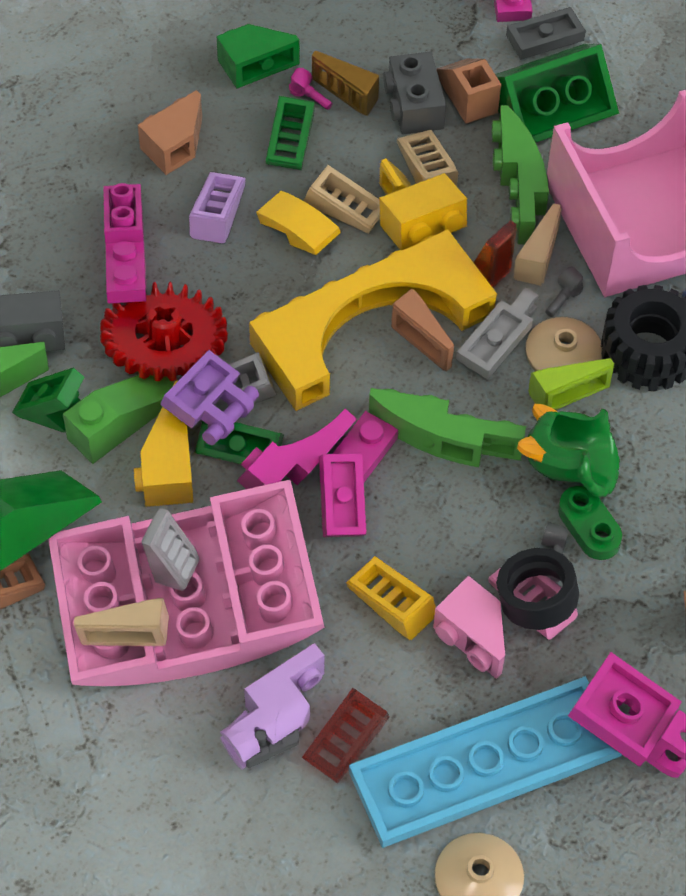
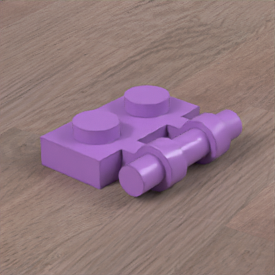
(201, 389)

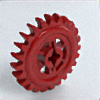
(165, 324)

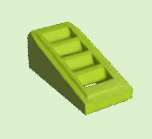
(570, 383)

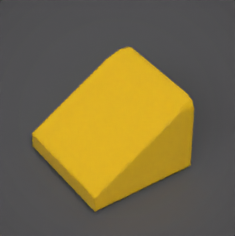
(391, 177)

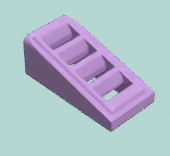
(216, 210)

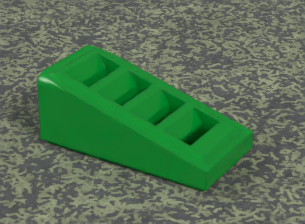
(295, 109)

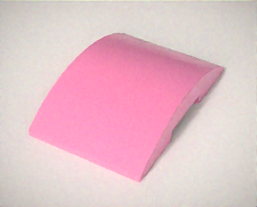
(241, 603)

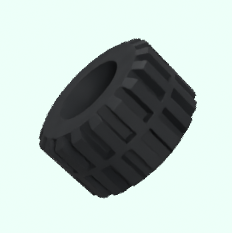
(640, 360)

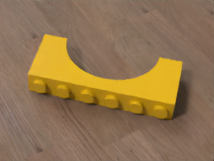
(296, 334)

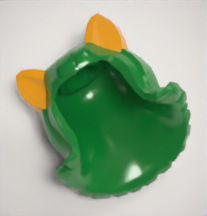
(573, 448)

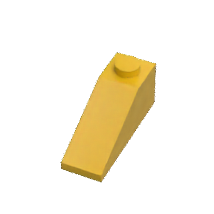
(165, 463)

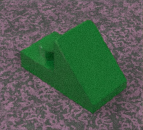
(49, 398)

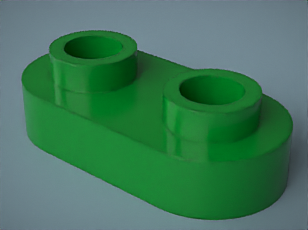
(587, 520)

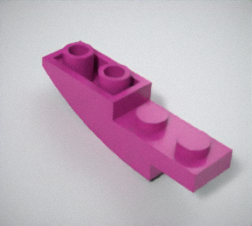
(124, 243)

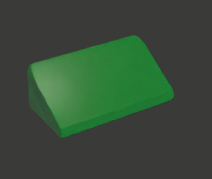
(238, 443)

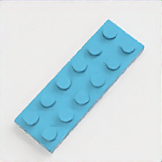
(477, 764)

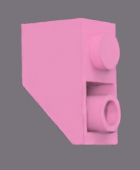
(473, 623)

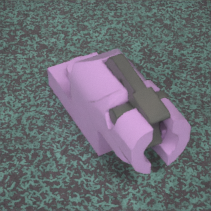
(275, 710)

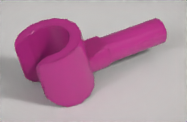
(301, 85)

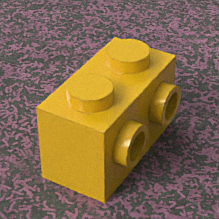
(423, 211)

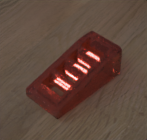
(497, 254)
(352, 701)

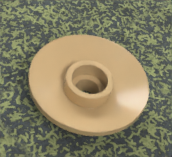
(547, 351)
(455, 865)

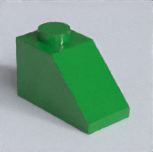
(256, 53)

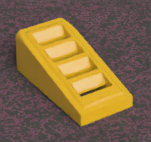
(410, 615)

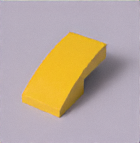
(301, 222)

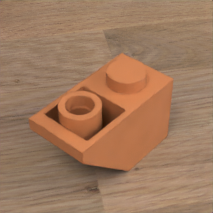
(471, 88)
(173, 133)

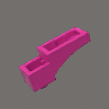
(294, 459)

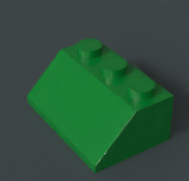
(559, 90)

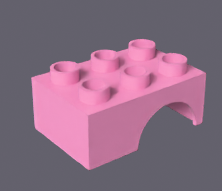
(625, 202)

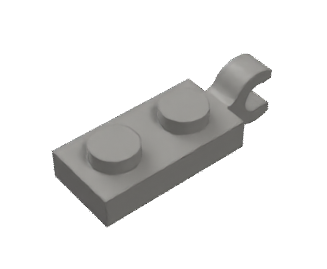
(498, 334)

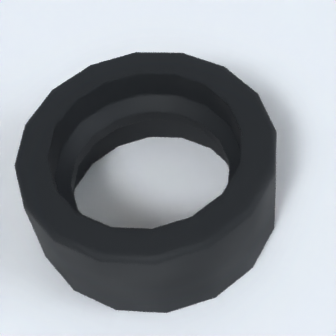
(530, 564)

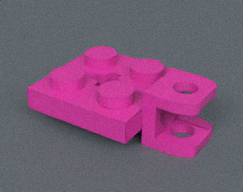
(652, 720)

